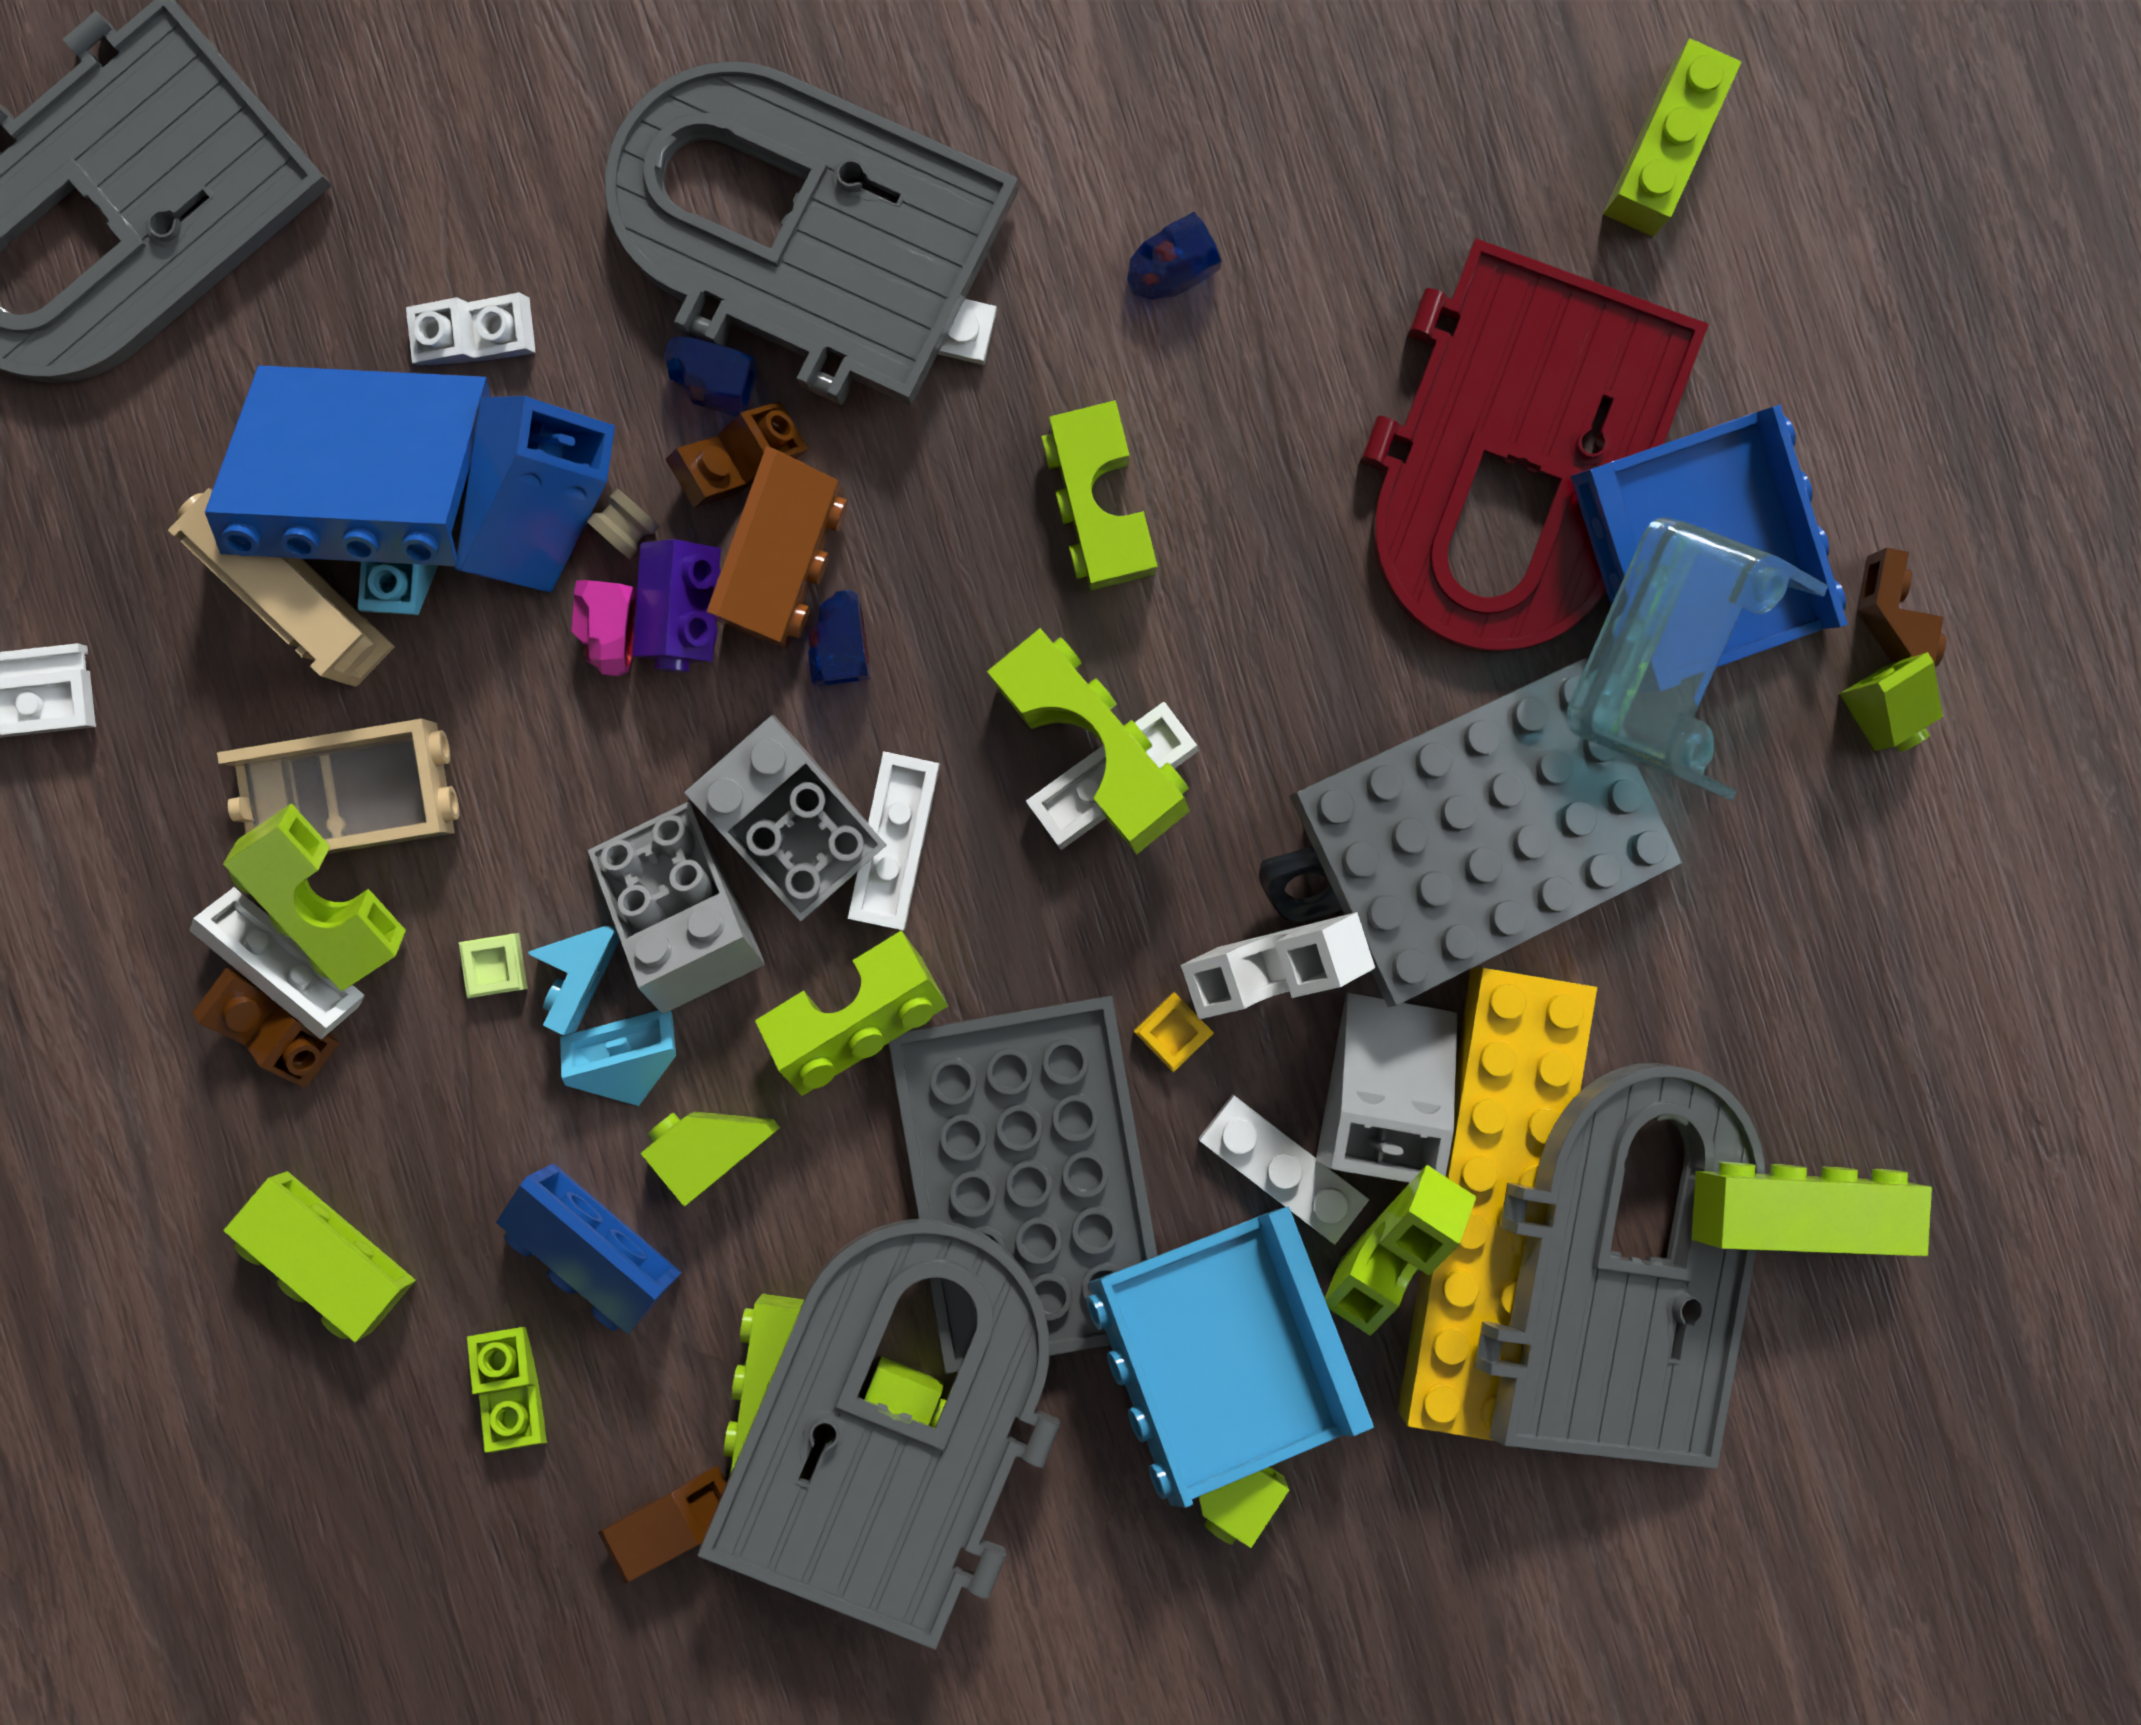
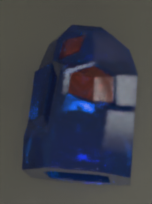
(1173, 260)
(712, 374)
(839, 642)

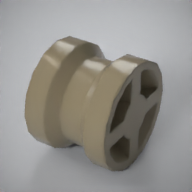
(623, 523)

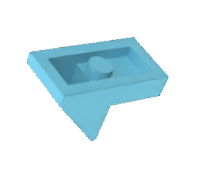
(585, 961)

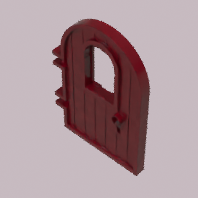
(1523, 386)

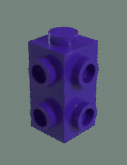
(673, 603)

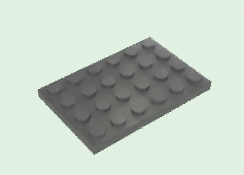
(1482, 835)
(1033, 1143)

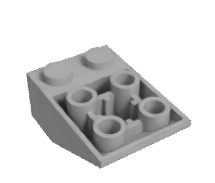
(786, 817)
(674, 909)
(1390, 1090)

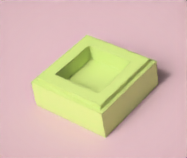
(493, 965)

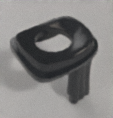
(1280, 870)

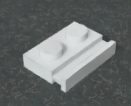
(45, 690)

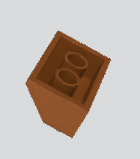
(778, 549)

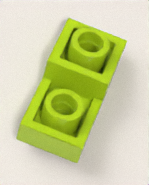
(507, 1389)

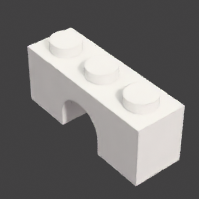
(1291, 960)

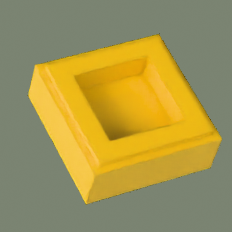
(1173, 1032)

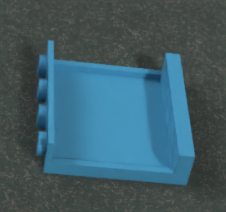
(1227, 1356)

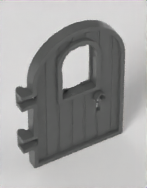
(145, 147)
(847, 264)
(1604, 1324)
(888, 1493)

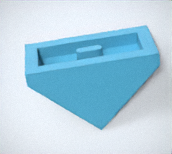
(619, 1057)

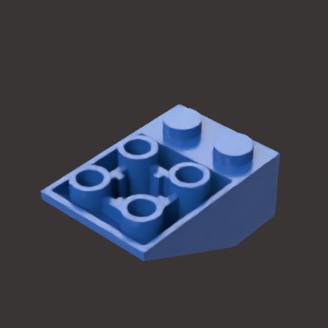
(530, 489)

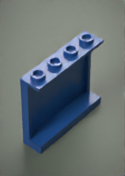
(347, 466)
(1732, 482)

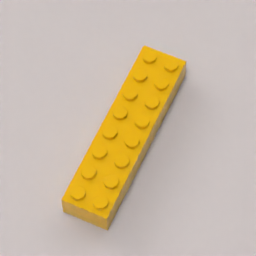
(1513, 1079)

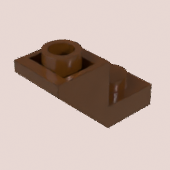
(730, 460)
(1897, 630)
(267, 1030)
(664, 1526)

